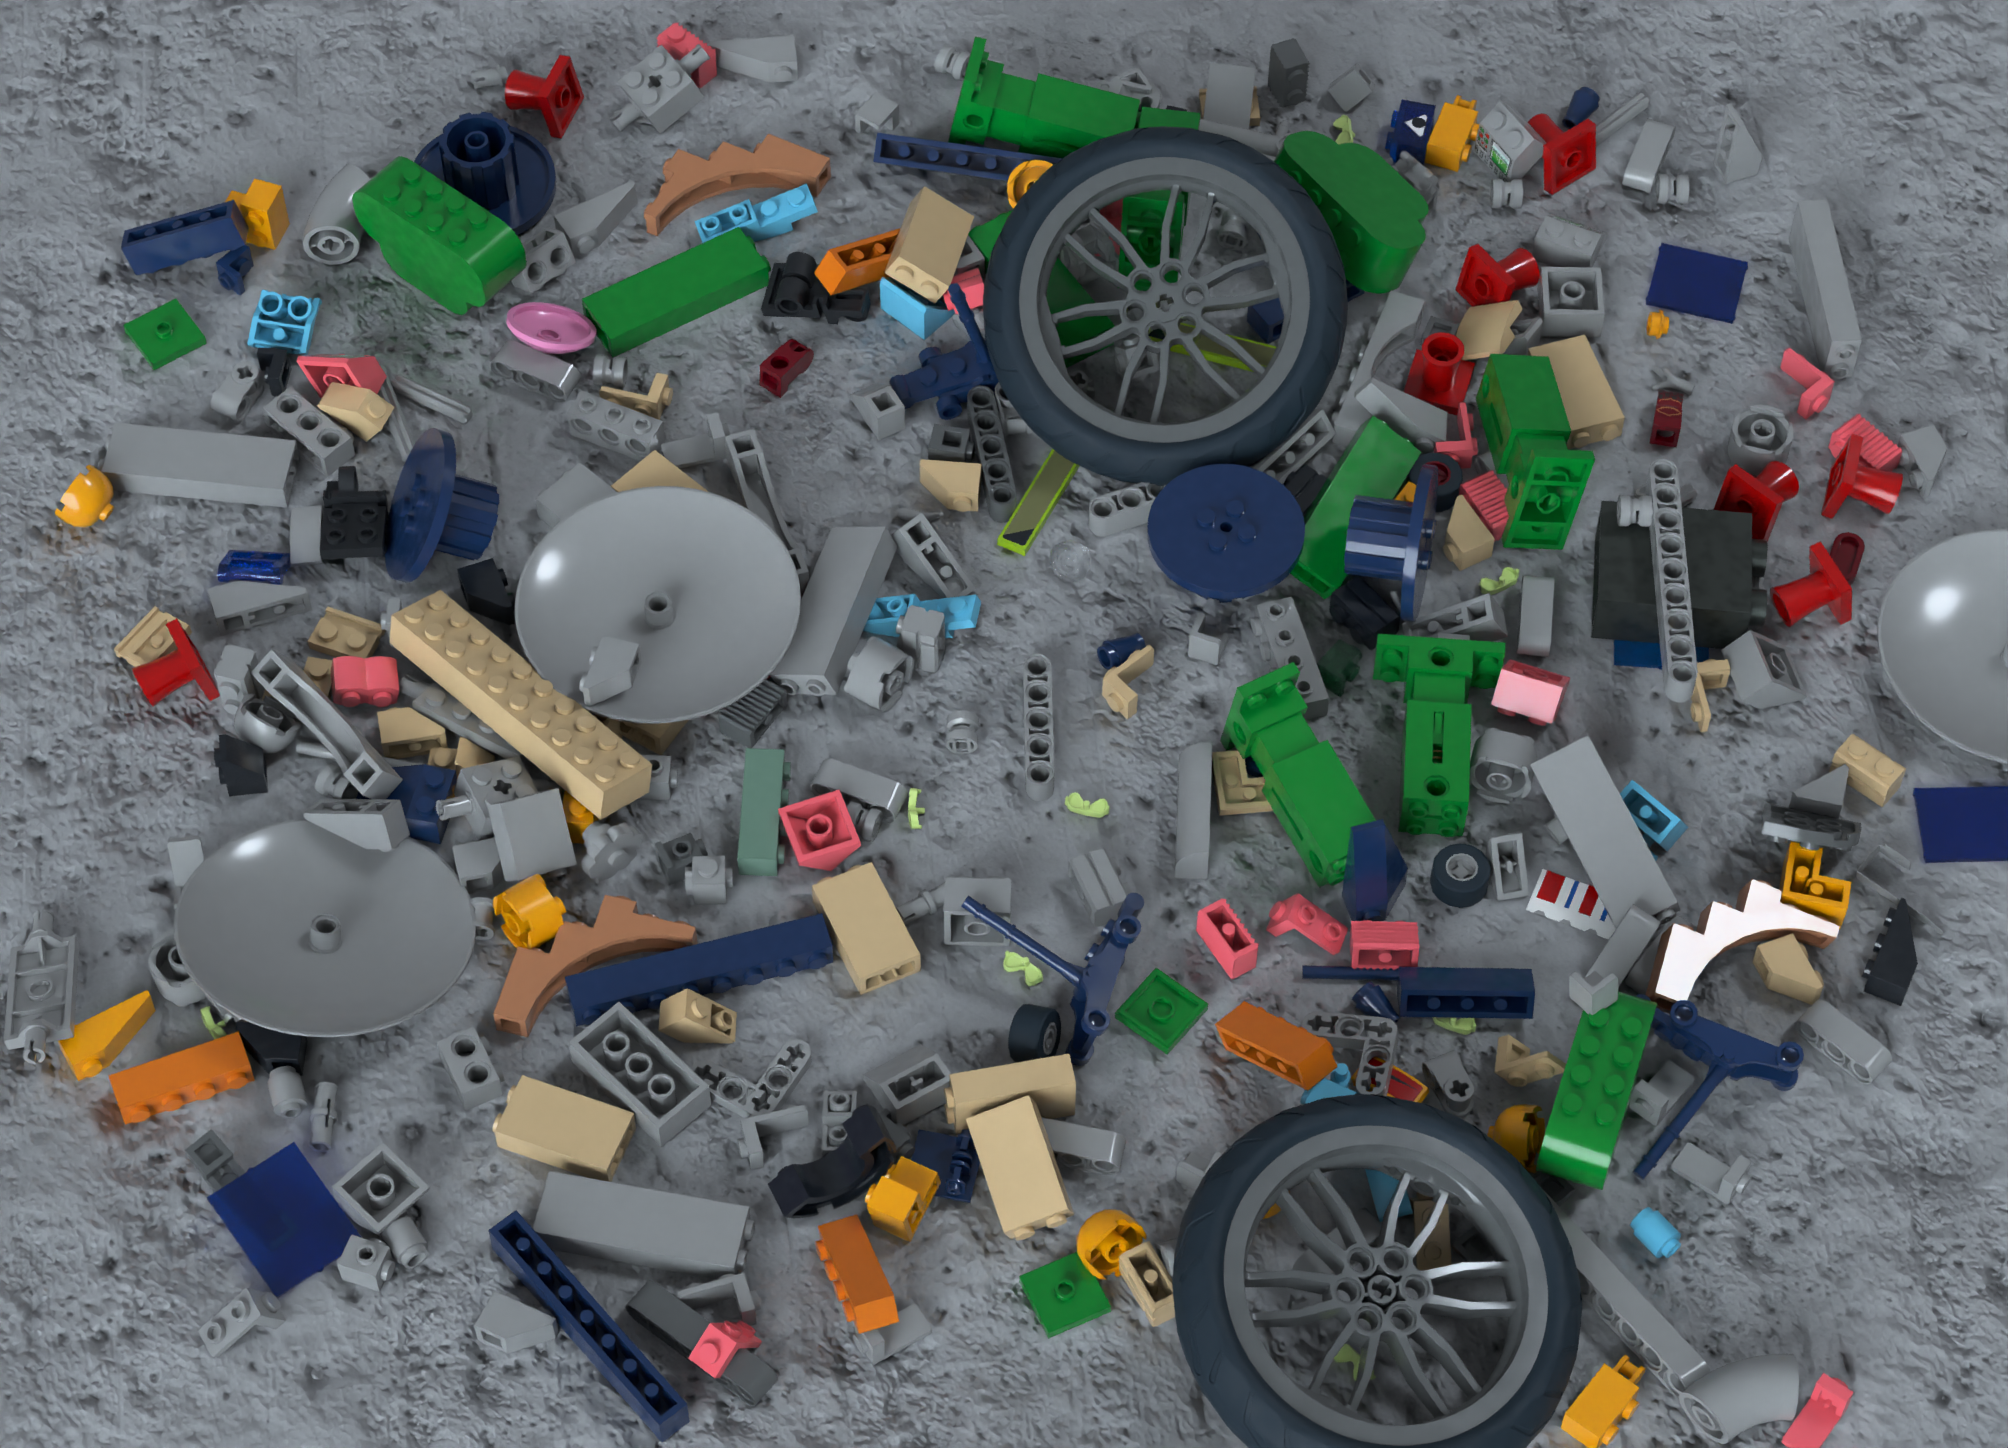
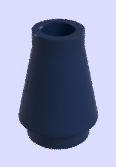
(1581, 106)
(1116, 651)
(1373, 1002)

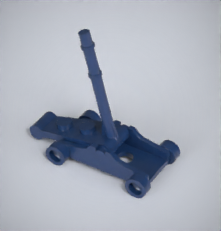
(949, 374)
(1092, 983)
(1726, 1054)

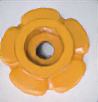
(1657, 324)

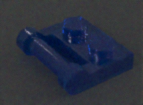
(254, 566)

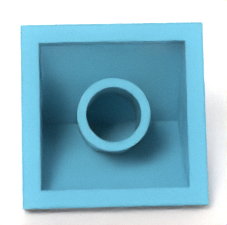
(912, 309)

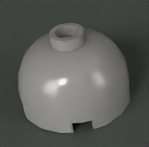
(265, 723)

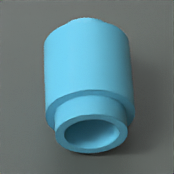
(1656, 1233)

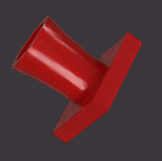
(556, 95)
(1567, 153)
(1490, 282)
(1439, 373)
(1858, 481)
(1758, 494)
(1820, 587)
(175, 669)

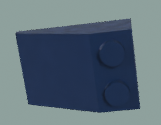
(418, 795)

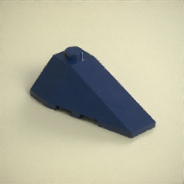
(1372, 872)

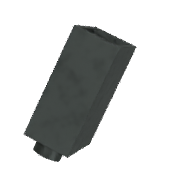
(1719, 573)

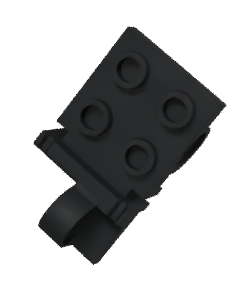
(799, 293)
(353, 519)

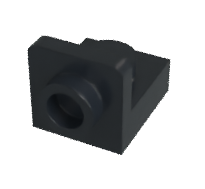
(276, 368)

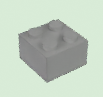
(1571, 301)
(960, 924)

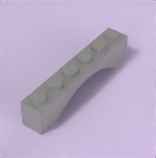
(1396, 327)
(757, 493)
(353, 753)

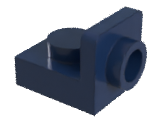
(233, 267)

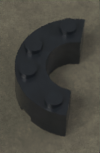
(839, 1173)

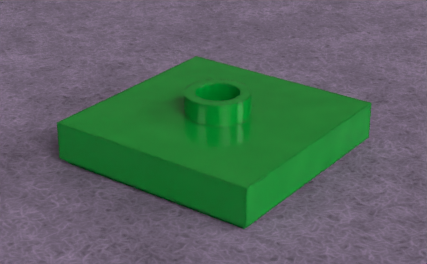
(165, 334)
(1161, 1011)
(1064, 1294)

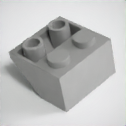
(910, 1084)

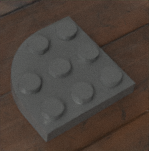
(1808, 828)

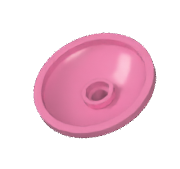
(550, 327)

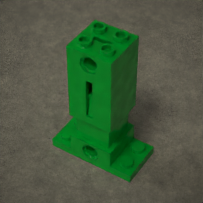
(1040, 115)
(1145, 211)
(1529, 445)
(1436, 723)
(1301, 775)

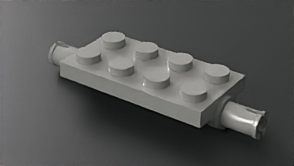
(448, 712)
(41, 989)

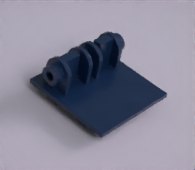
(953, 1160)

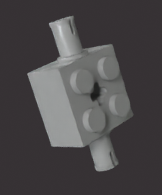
(660, 89)
(488, 785)

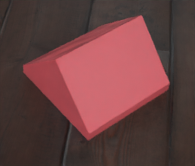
(820, 831)

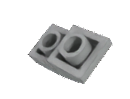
(306, 535)
(836, 1110)

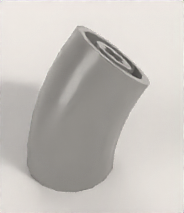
(332, 227)
(1743, 1395)

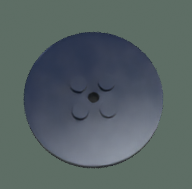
(494, 167)
(437, 509)
(1226, 531)
(1395, 539)

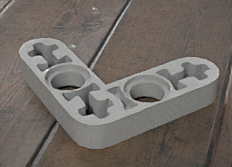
(1371, 1045)
(756, 1094)

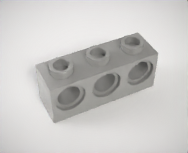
(615, 426)
(316, 434)

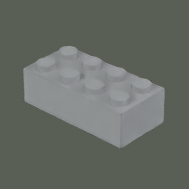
(640, 1073)

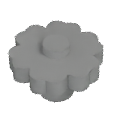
(609, 848)

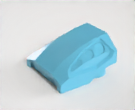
(284, 322)

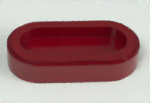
(1847, 554)

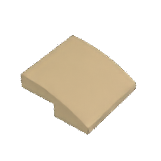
(1487, 329)

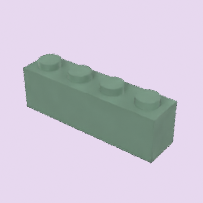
(759, 820)

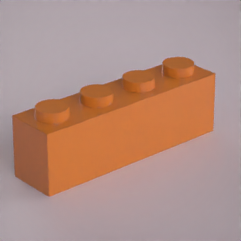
(856, 263)
(1276, 1045)
(181, 1078)
(856, 1274)

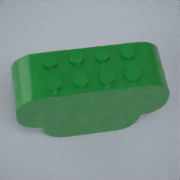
(1365, 204)
(438, 236)
(1596, 1091)

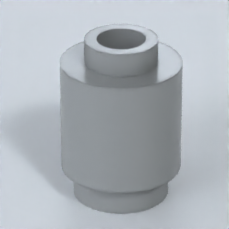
(286, 1092)
(406, 1242)

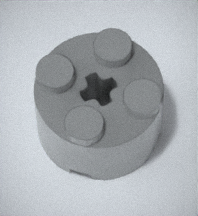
(1759, 438)
(878, 674)
(1502, 765)
(169, 973)

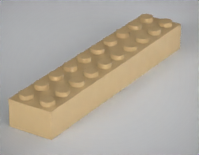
(520, 705)

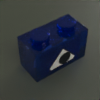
(1412, 130)

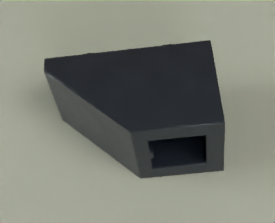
(486, 592)
(241, 766)
(273, 1048)

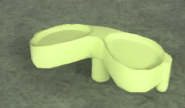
(1344, 124)
(1507, 579)
(1077, 805)
(913, 811)
(1014, 962)
(1463, 1025)
(214, 1029)
(1348, 1354)

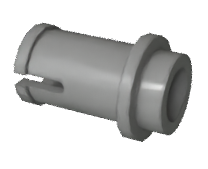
(492, 77)

